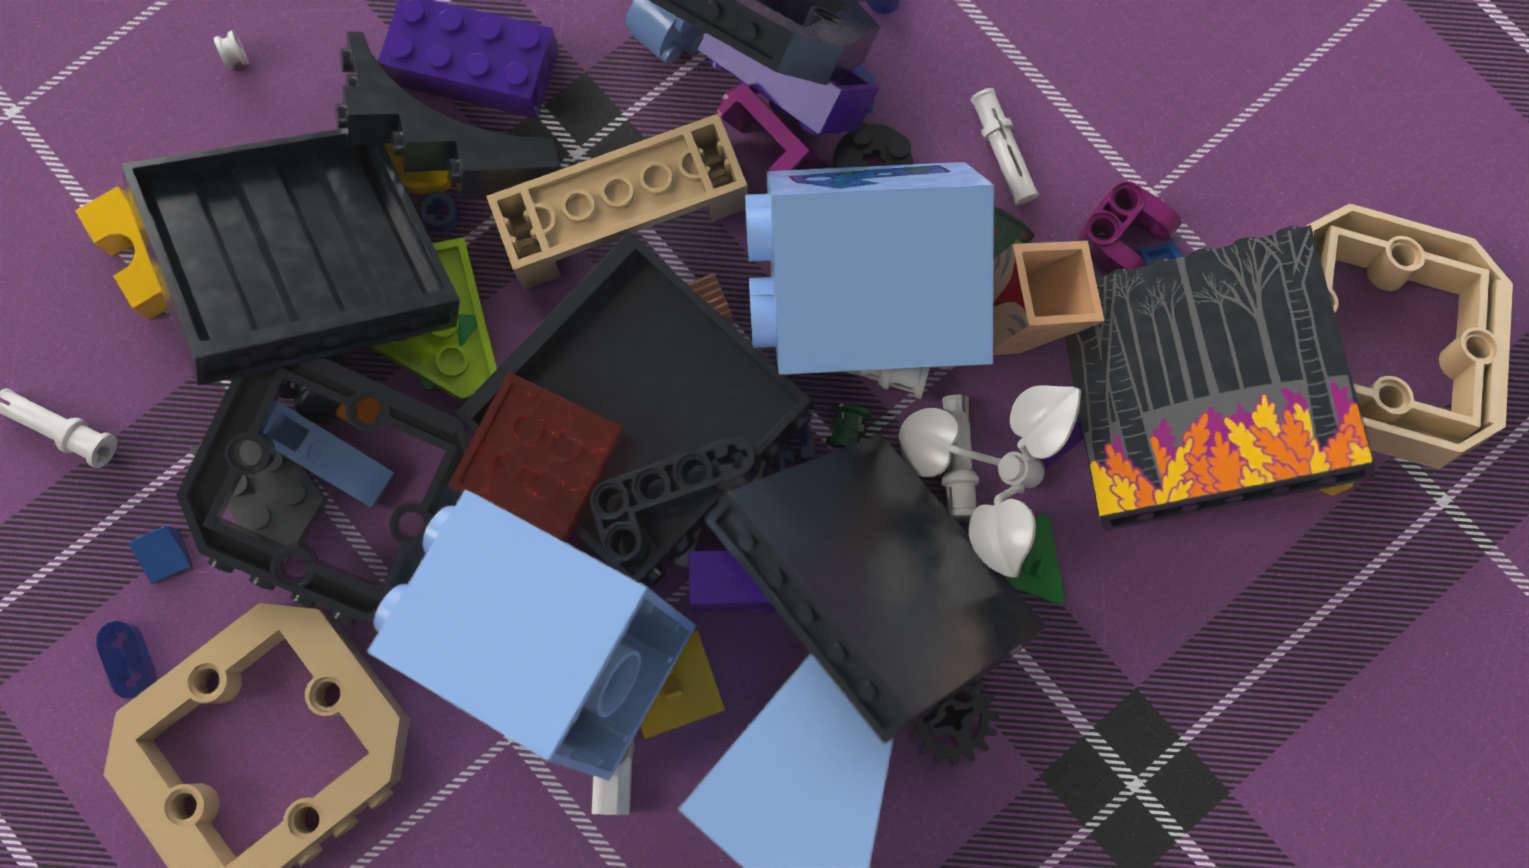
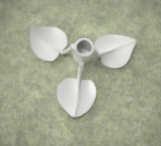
(1007, 529)

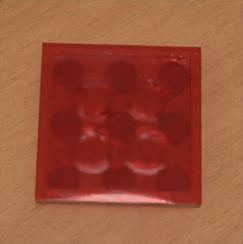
(537, 456)

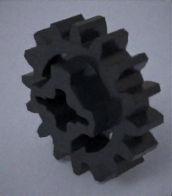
(960, 736)

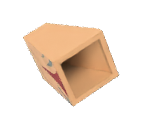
(1042, 294)

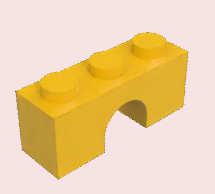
(114, 229)

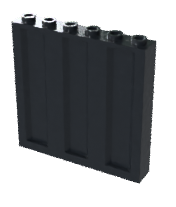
(286, 252)

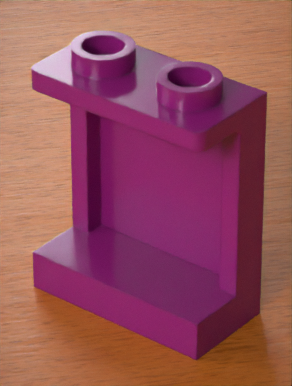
(743, 106)

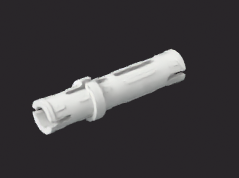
(998, 132)

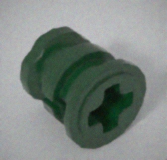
(848, 425)

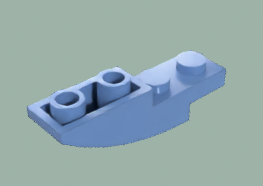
(327, 456)

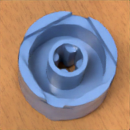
(662, 31)

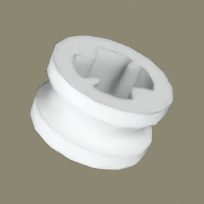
(231, 50)

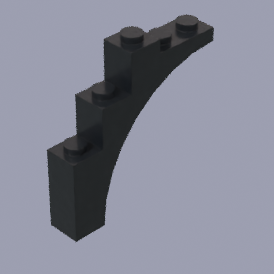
(476, 159)

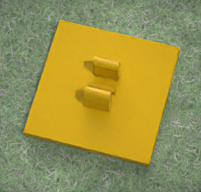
(686, 694)

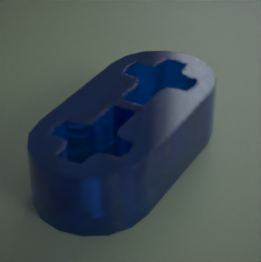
(117, 663)

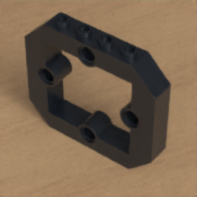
(826, 46)
(219, 468)

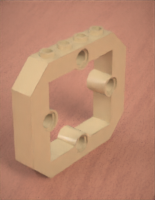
(1475, 361)
(158, 795)

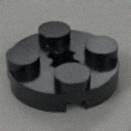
(873, 140)

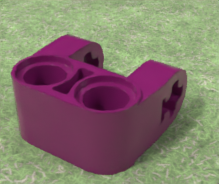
(1146, 212)

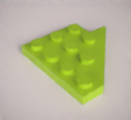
(438, 354)

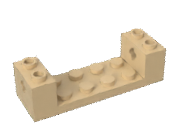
(618, 195)

